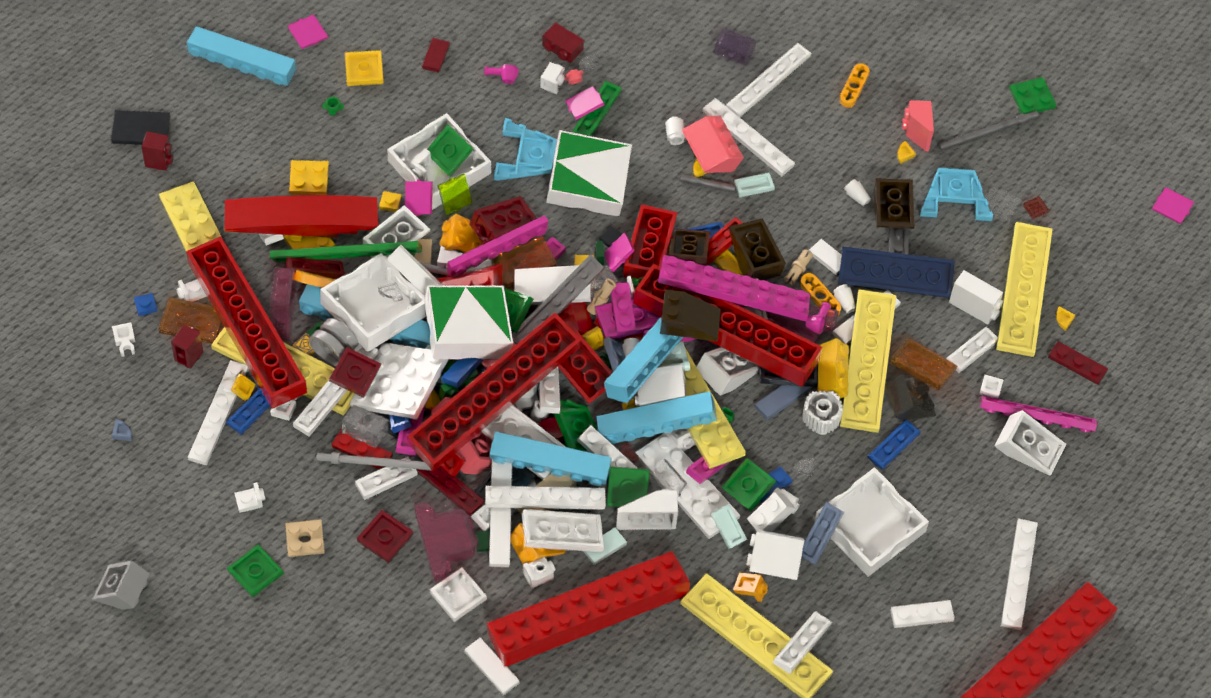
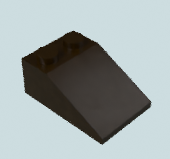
(894, 203)
(690, 245)
(756, 250)
(689, 317)

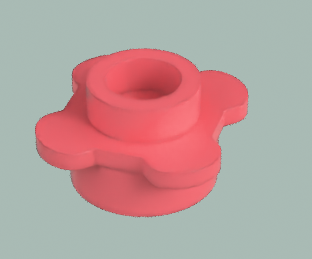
(574, 76)

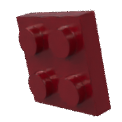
(355, 372)
(385, 536)

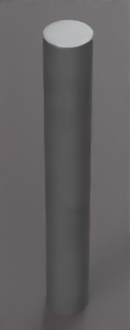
(707, 183)

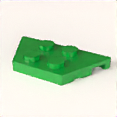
(573, 422)

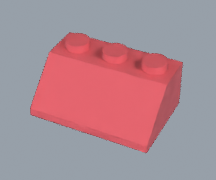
(713, 145)

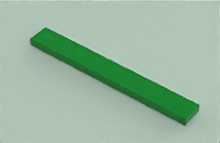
(345, 251)

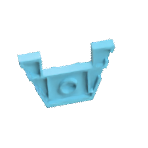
(534, 153)
(956, 187)

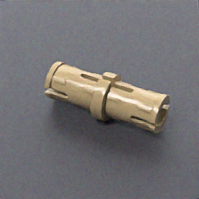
(798, 267)
(602, 295)

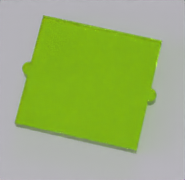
(454, 194)

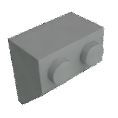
(121, 585)

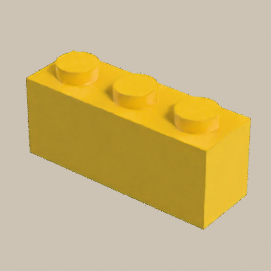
(834, 368)

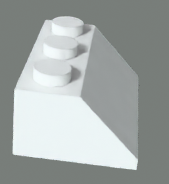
(399, 227)

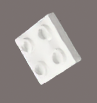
(458, 594)

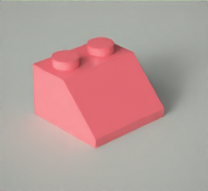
(919, 123)

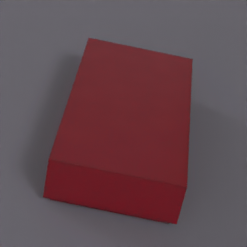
(435, 55)

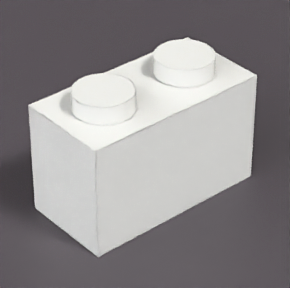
(771, 512)

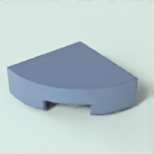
(121, 431)

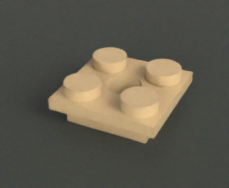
(296, 530)

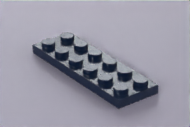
(896, 272)

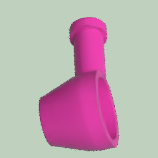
(508, 73)
(816, 322)

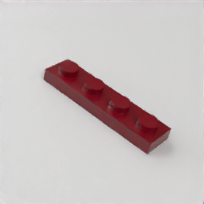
(453, 489)

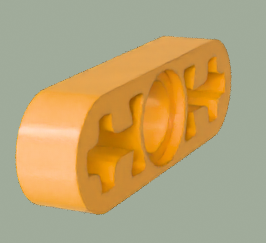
(853, 78)
(312, 279)
(818, 288)

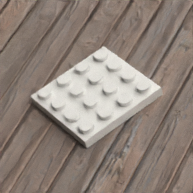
(402, 381)

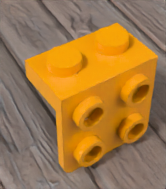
(459, 235)
(529, 554)

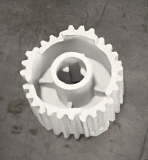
(822, 411)

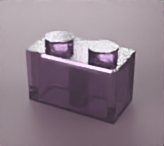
(734, 46)

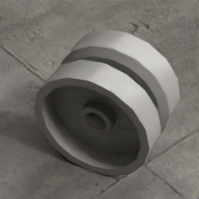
(332, 341)

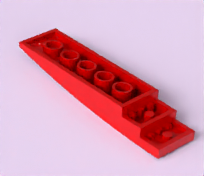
(302, 215)

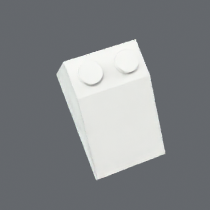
(725, 370)
(1030, 443)
(652, 511)

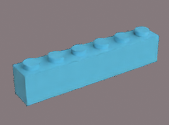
(241, 56)
(640, 364)
(657, 418)
(550, 458)

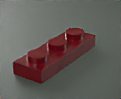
(324, 268)
(1078, 363)

